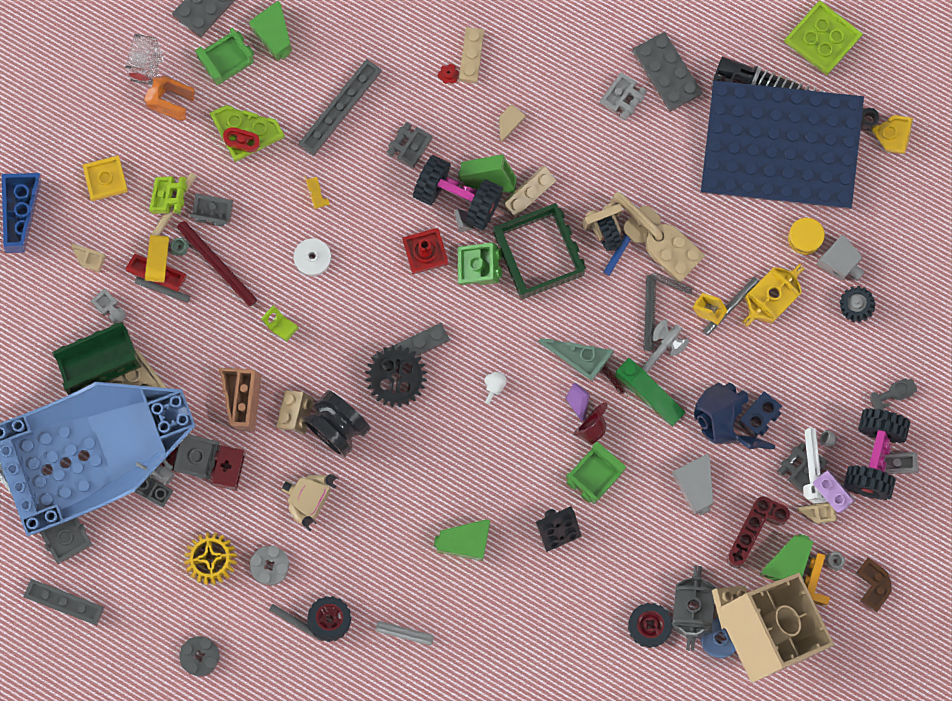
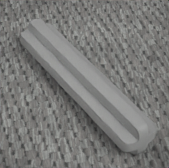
(404, 633)

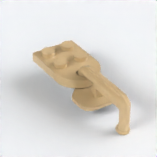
(675, 251)

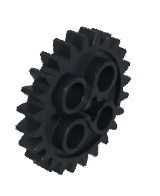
(413, 378)

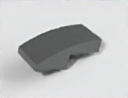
(154, 491)

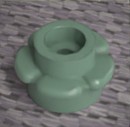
(179, 242)

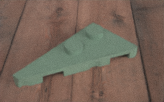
(585, 359)

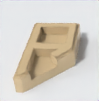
(509, 121)
(89, 258)
(819, 512)

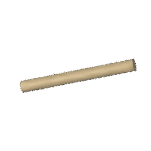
(166, 217)

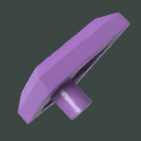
(578, 400)

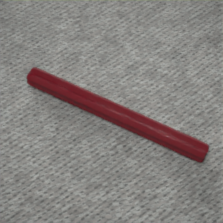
(217, 263)

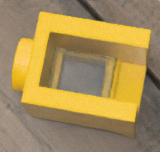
(710, 308)

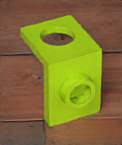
(280, 325)

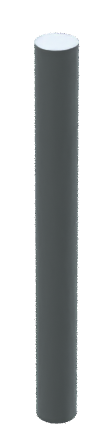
(733, 303)

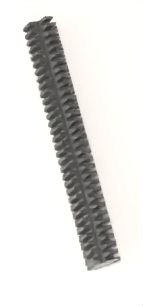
(650, 294)

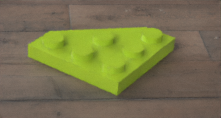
(265, 128)

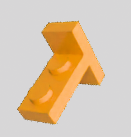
(811, 581)

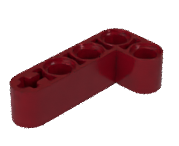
(752, 533)

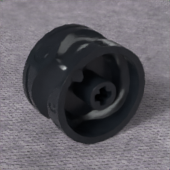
(336, 423)

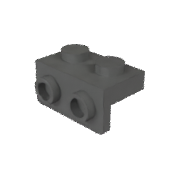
(212, 209)

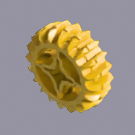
(218, 558)

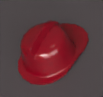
(594, 425)

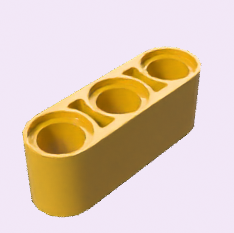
(157, 258)

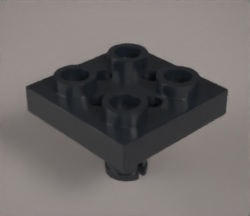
(558, 528)

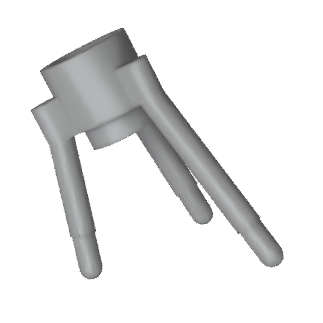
(162, 474)

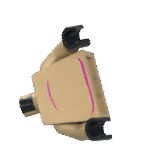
(308, 497)

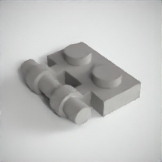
(618, 92)

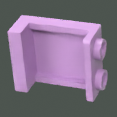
(833, 491)

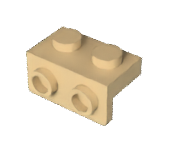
(293, 409)

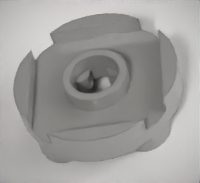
(271, 554)

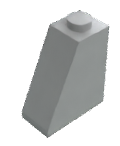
(696, 484)

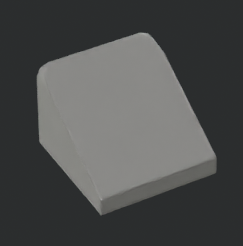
(460, 216)

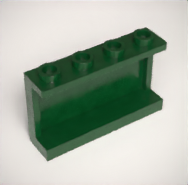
(97, 358)

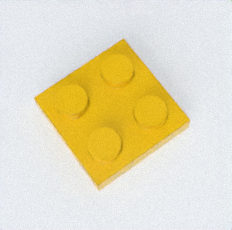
(105, 178)

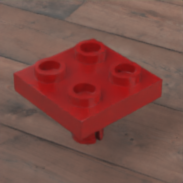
(425, 251)

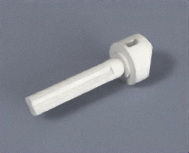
(810, 491)

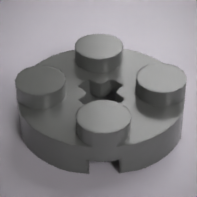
(208, 662)

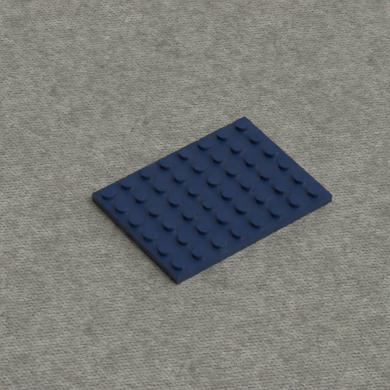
(782, 144)

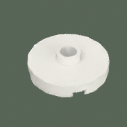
(314, 266)

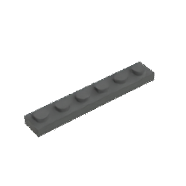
(340, 107)

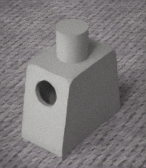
(842, 260)

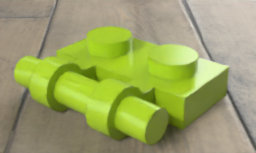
(163, 192)

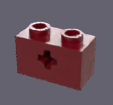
(229, 479)

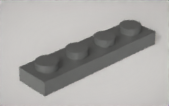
(420, 343)
(63, 602)

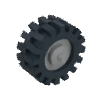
(857, 304)

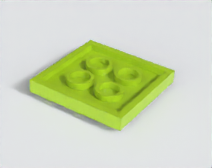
(823, 37)

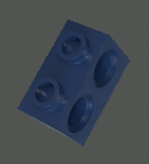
(756, 412)

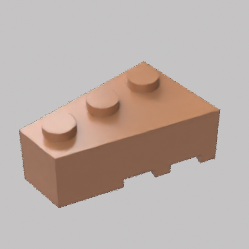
(241, 396)

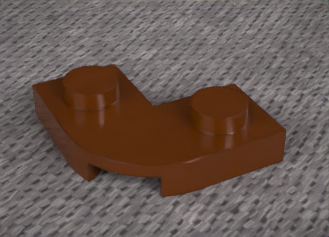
(879, 582)

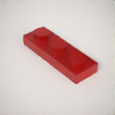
(173, 278)

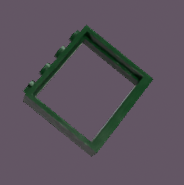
(565, 232)

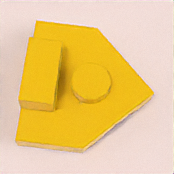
(894, 133)

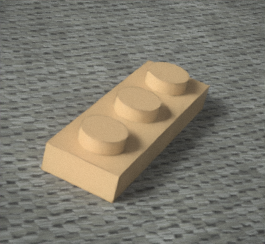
(471, 55)
(529, 191)

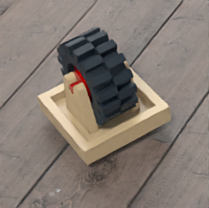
(605, 225)

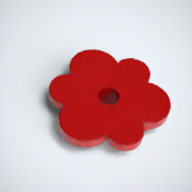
(452, 77)

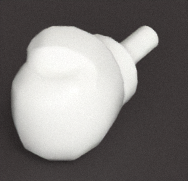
(495, 383)

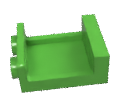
(226, 57)
(595, 473)

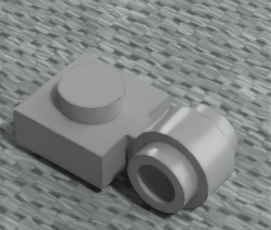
(105, 304)

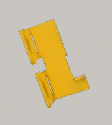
(314, 188)

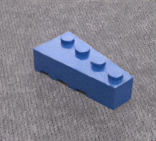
(18, 207)

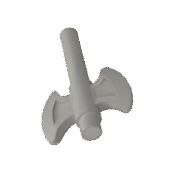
(669, 339)

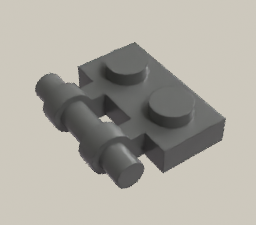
(413, 149)
(799, 475)

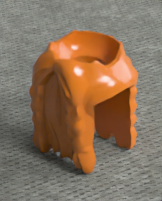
(159, 87)

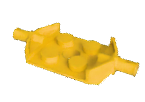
(766, 308)

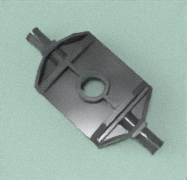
(693, 622)

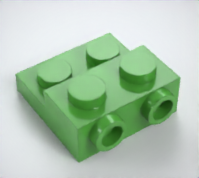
(479, 264)

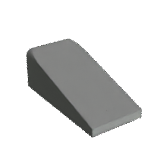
(902, 463)

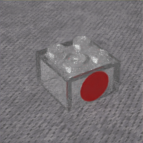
(144, 59)

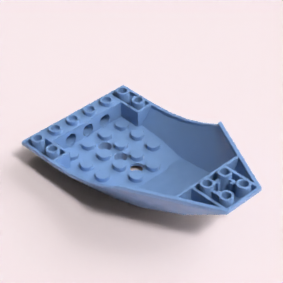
(110, 422)

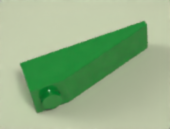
(649, 391)

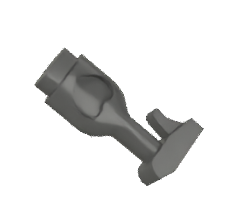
(898, 390)

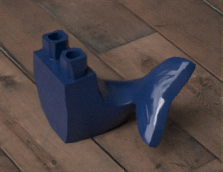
(717, 412)

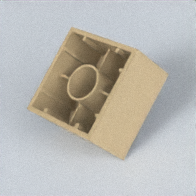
(775, 627)

